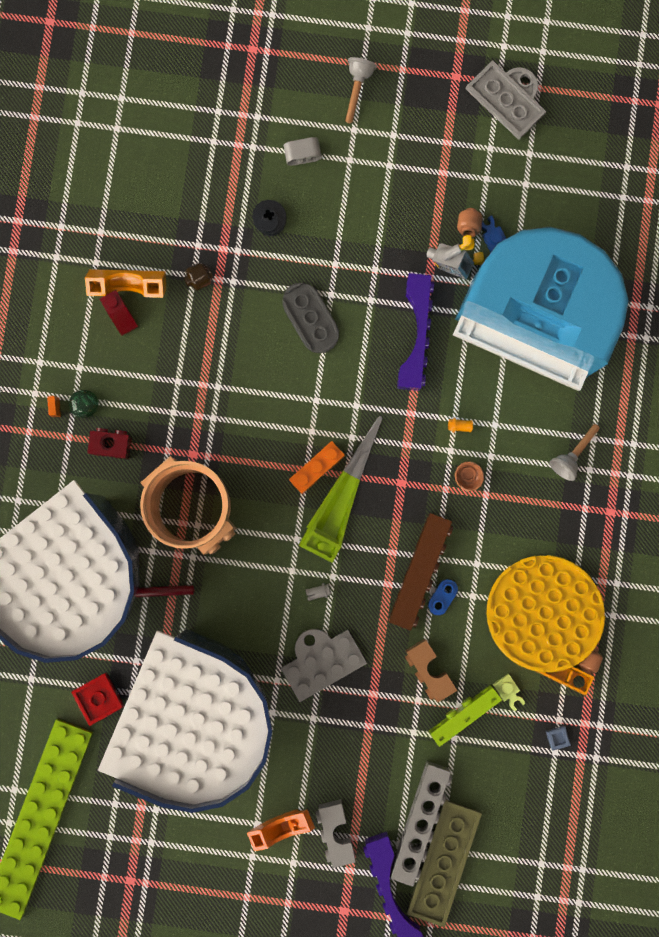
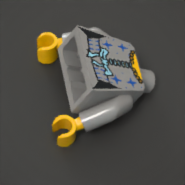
(455, 258)

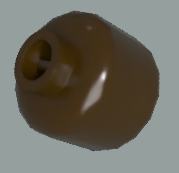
(198, 276)

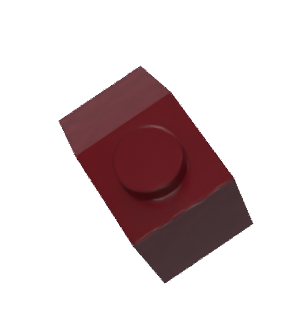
(118, 312)

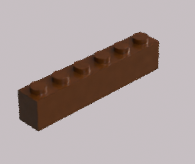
(419, 572)

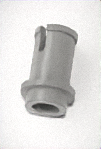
(318, 592)

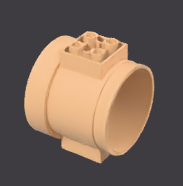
(150, 500)

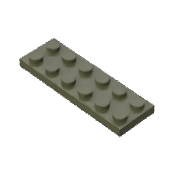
(444, 863)

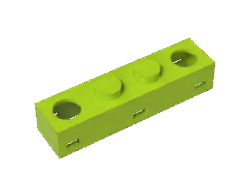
(462, 717)

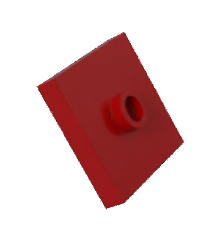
(97, 699)

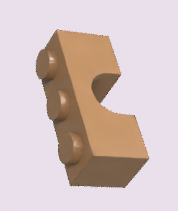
(438, 686)

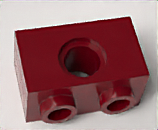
(98, 440)

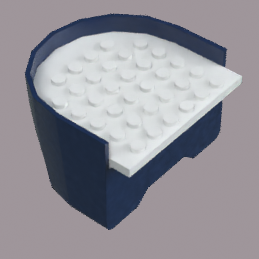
(66, 577)
(190, 726)

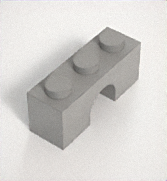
(339, 851)

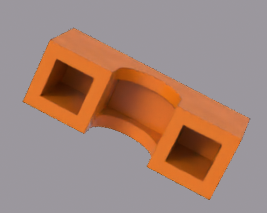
(316, 467)

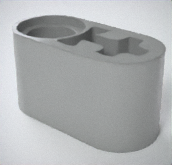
(302, 151)

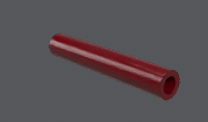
(165, 591)

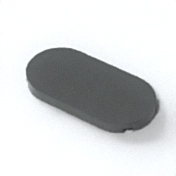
(310, 318)

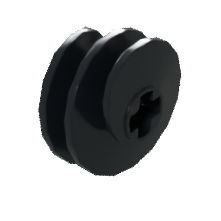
(267, 226)

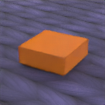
(54, 406)

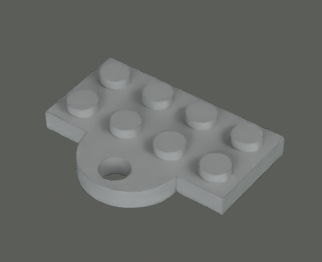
(507, 97)
(321, 662)

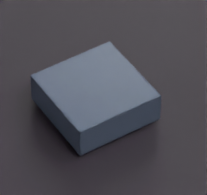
(558, 738)

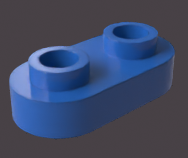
(441, 596)

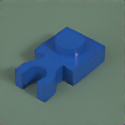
(493, 235)

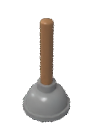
(361, 70)
(566, 465)

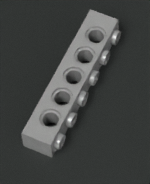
(410, 873)

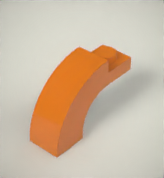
(279, 828)

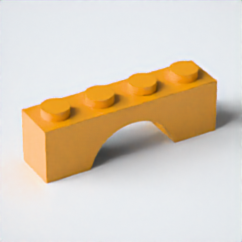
(144, 282)

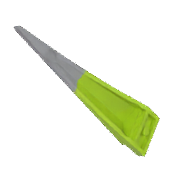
(329, 523)

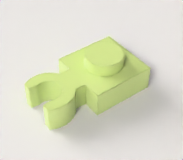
(507, 690)

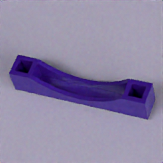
(418, 293)
(382, 856)

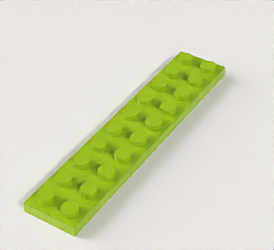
(41, 815)

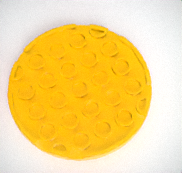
(545, 613)

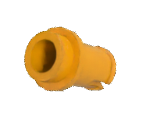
(460, 425)

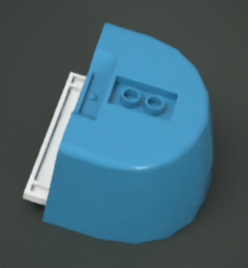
(546, 304)

